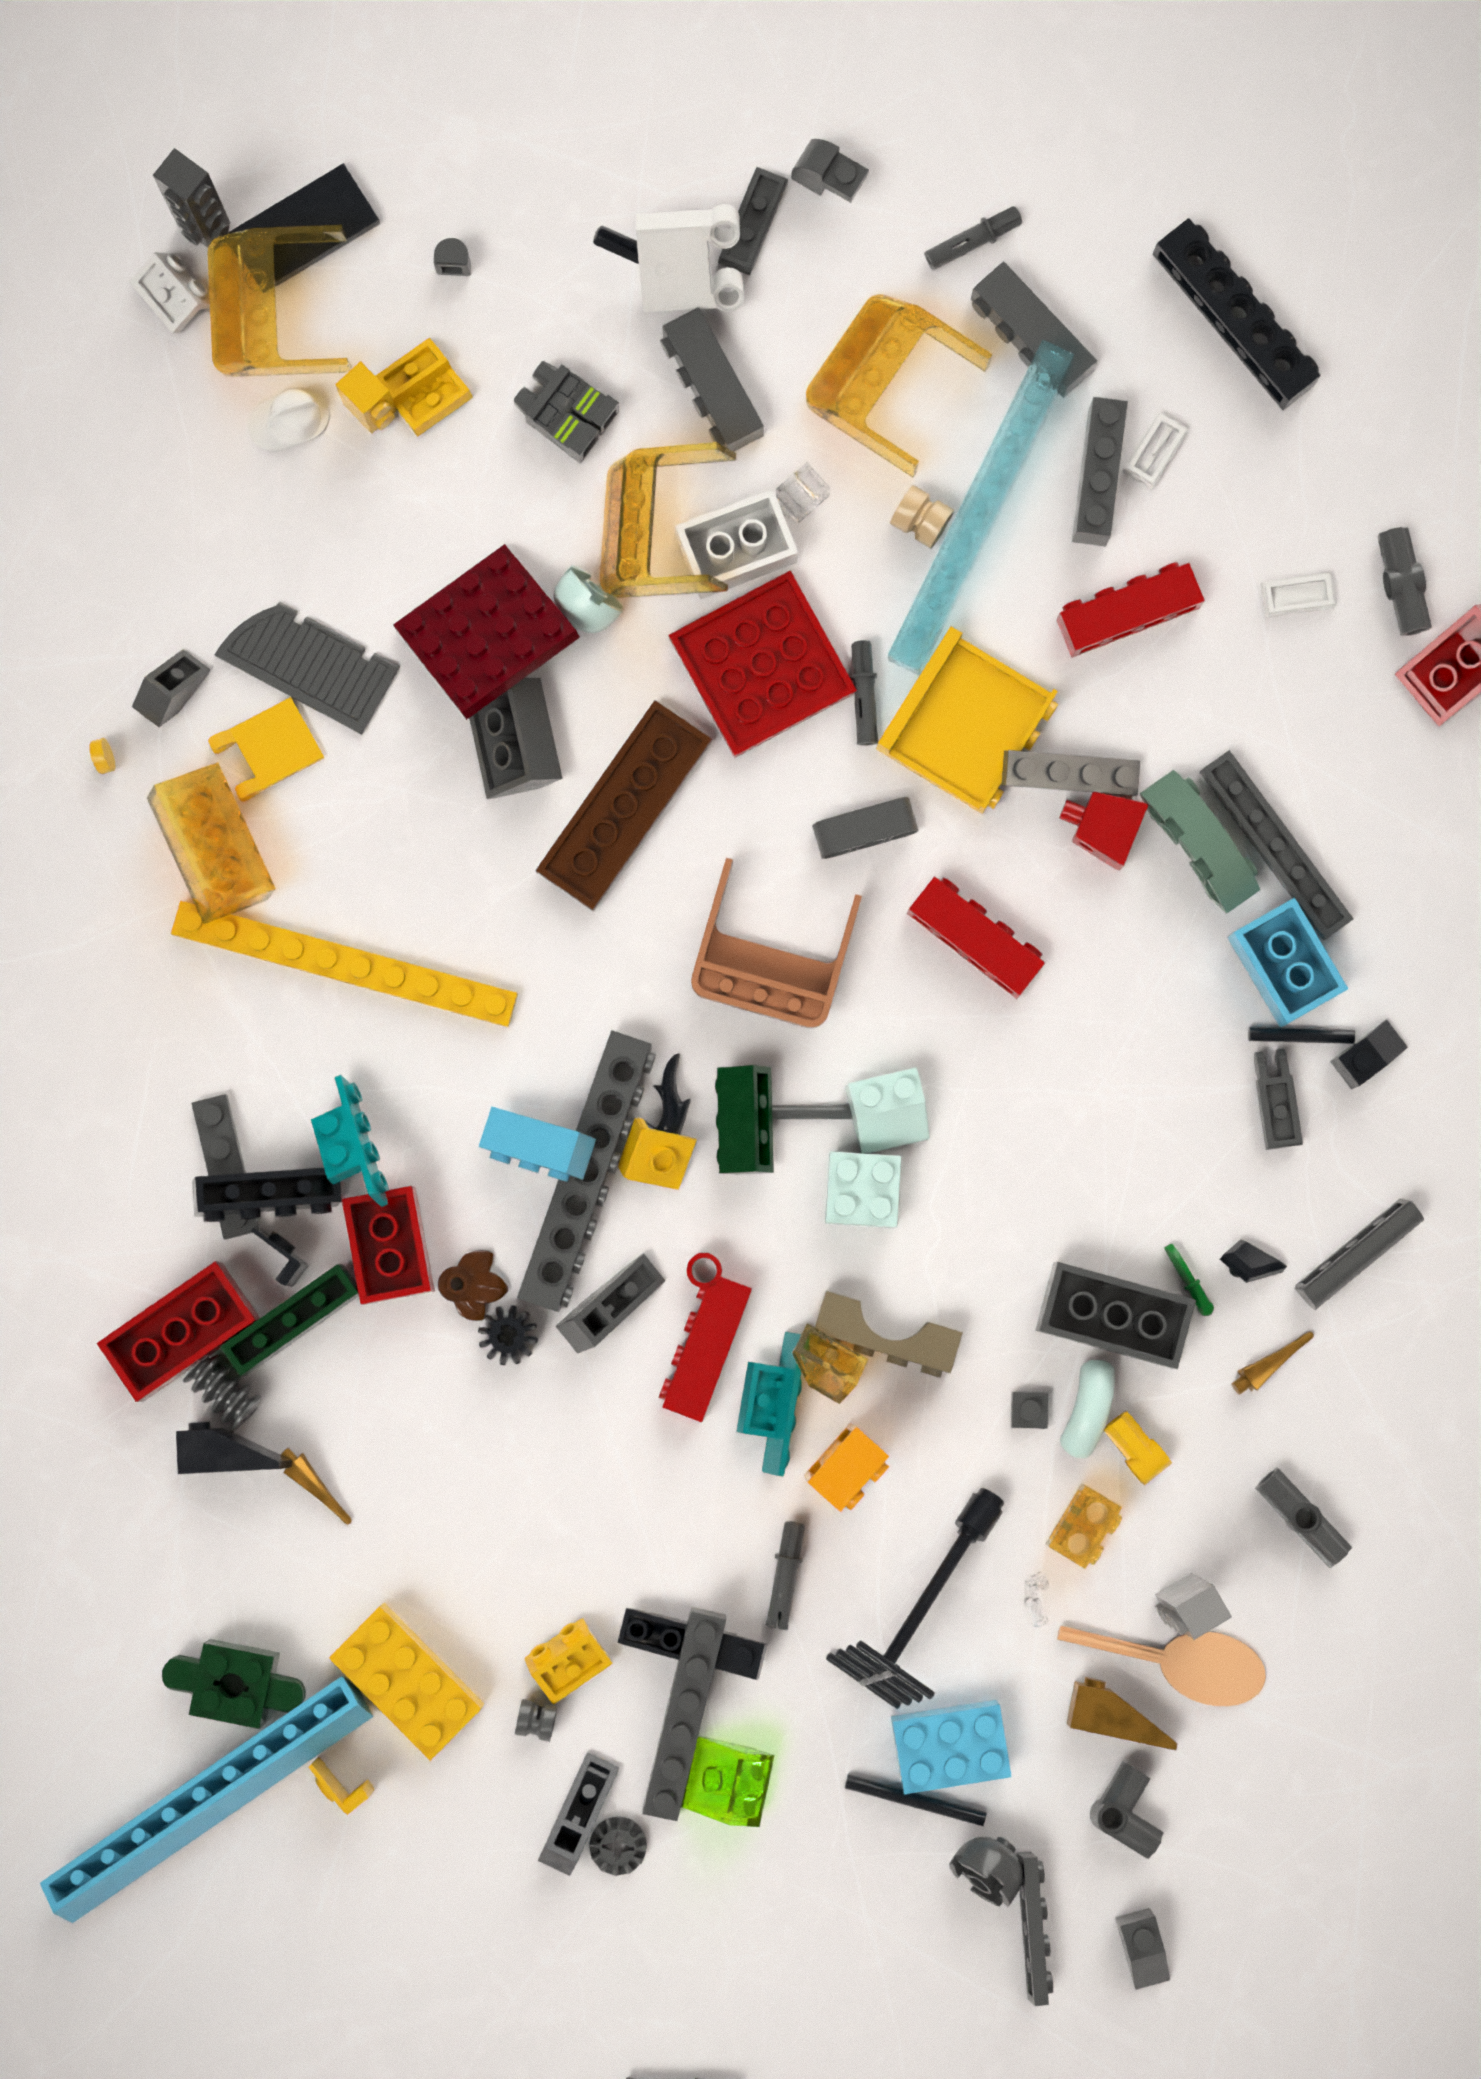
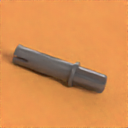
(975, 237)
(864, 697)
(785, 1574)

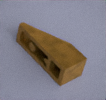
(1106, 1713)

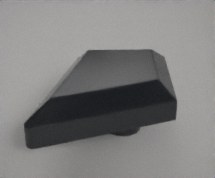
(1251, 1262)

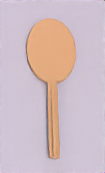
(1206, 1669)

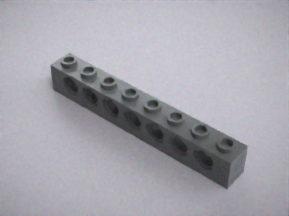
(534, 1287)

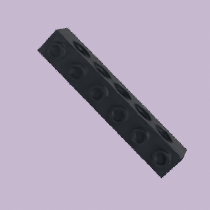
(1237, 332)

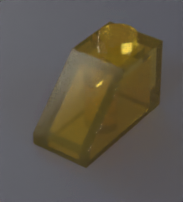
(828, 1364)

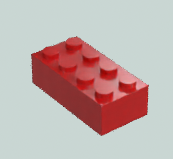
(178, 1331)

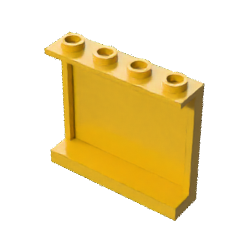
(963, 720)

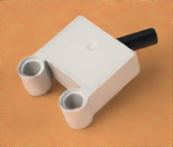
(676, 258)

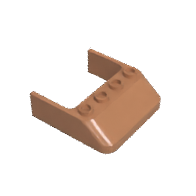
(765, 977)

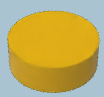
(102, 756)

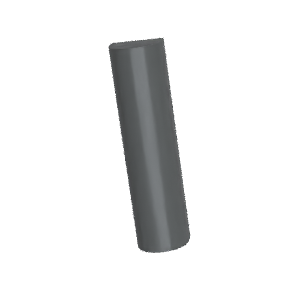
(1359, 1253)

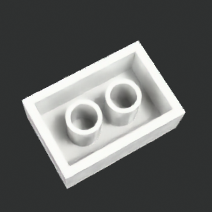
(738, 541)

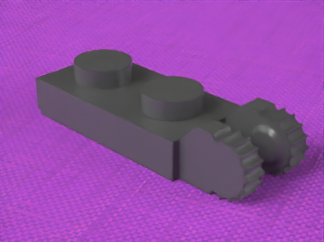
(1277, 1103)

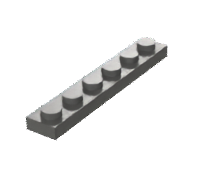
(1276, 845)
(684, 1714)

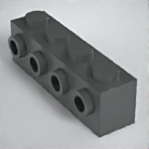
(191, 199)

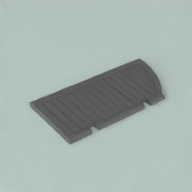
(310, 665)

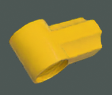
(1142, 1454)

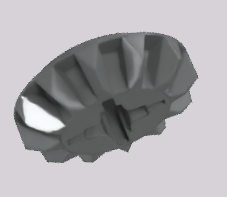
(631, 1835)

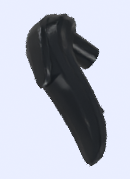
(673, 1108)

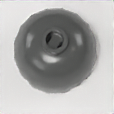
(990, 1868)

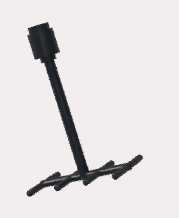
(882, 1673)

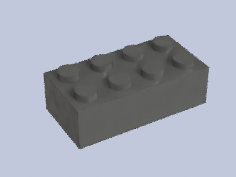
(1115, 1315)

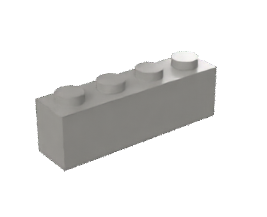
(1192, 1606)

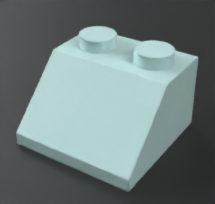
(888, 1111)

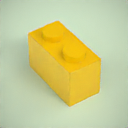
(366, 398)

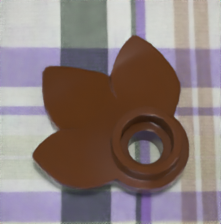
(477, 1287)

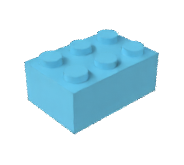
(1287, 962)
(951, 1746)

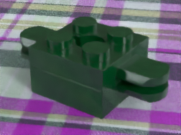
(233, 1683)

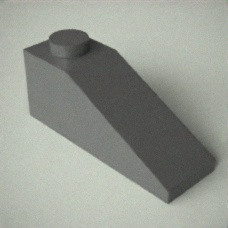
(610, 1304)

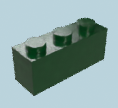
(744, 1120)

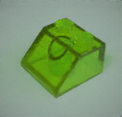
(728, 1782)

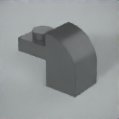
(824, 167)

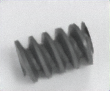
(223, 1391)

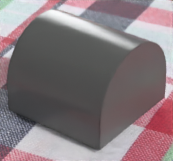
(452, 258)

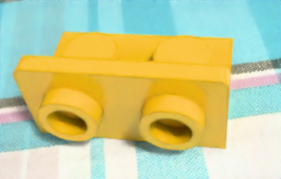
(567, 1661)

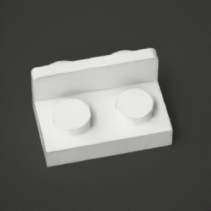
(170, 290)

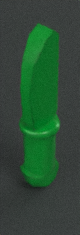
(1193, 1286)

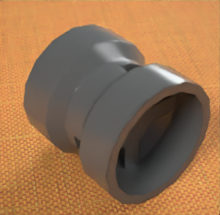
(536, 1720)

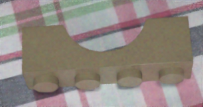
(931, 1346)

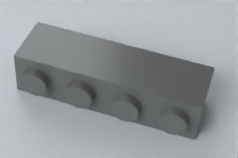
(1027, 321)
(712, 381)
(1099, 471)

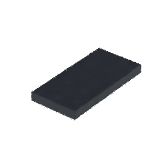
(325, 201)

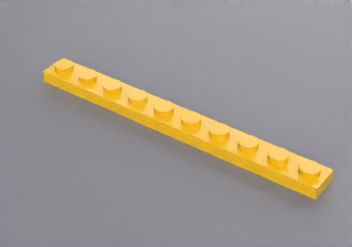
(347, 965)

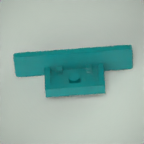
(346, 1144)
(770, 1405)

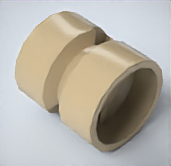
(922, 516)

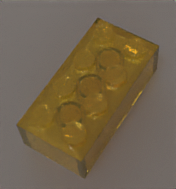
(210, 842)

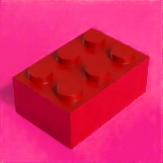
(388, 1246)

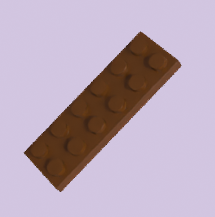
(623, 805)

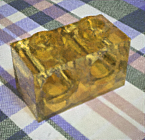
(1075, 1521)

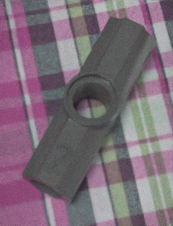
(1404, 581)
(1319, 1533)

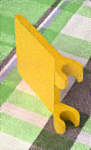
(273, 744)

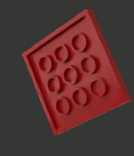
(762, 664)

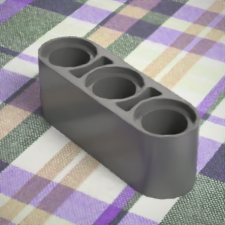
(865, 827)

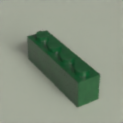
(291, 1320)

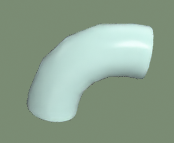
(1090, 1409)

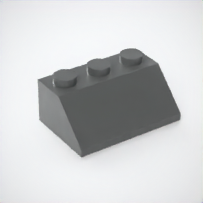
(516, 741)

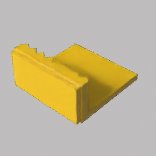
(655, 1156)
(335, 1791)

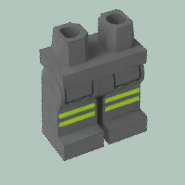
(566, 410)

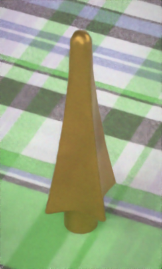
(1258, 1373)
(305, 1476)

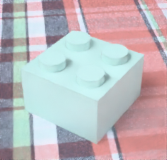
(863, 1189)

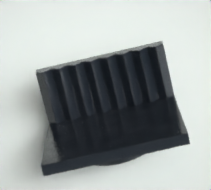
(295, 1265)

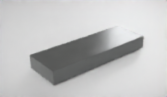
(755, 219)

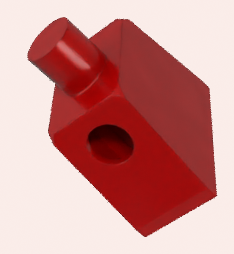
(1105, 826)

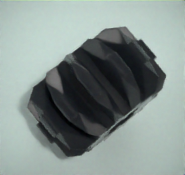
(497, 1329)

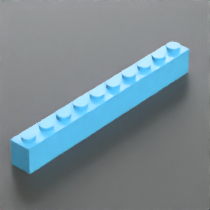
(206, 1800)

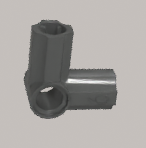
(1128, 1828)

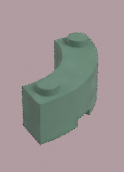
(1215, 858)

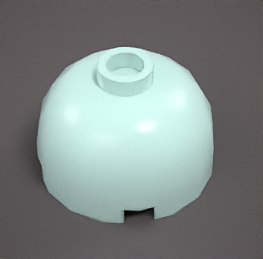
(585, 602)

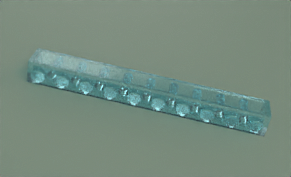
(981, 507)

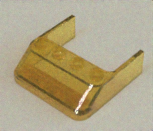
(245, 302)
(869, 360)
(630, 522)

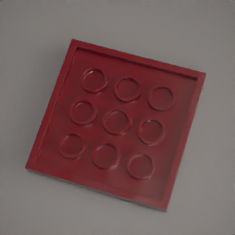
(486, 631)

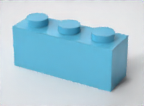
(536, 1144)

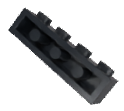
(264, 1192)

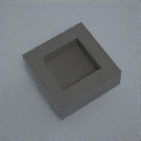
(1029, 1410)

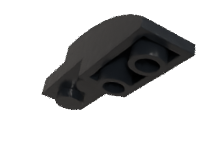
(665, 1637)

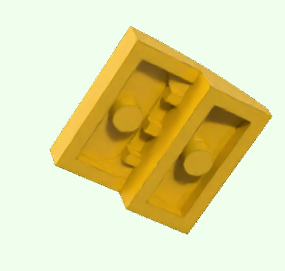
(424, 387)

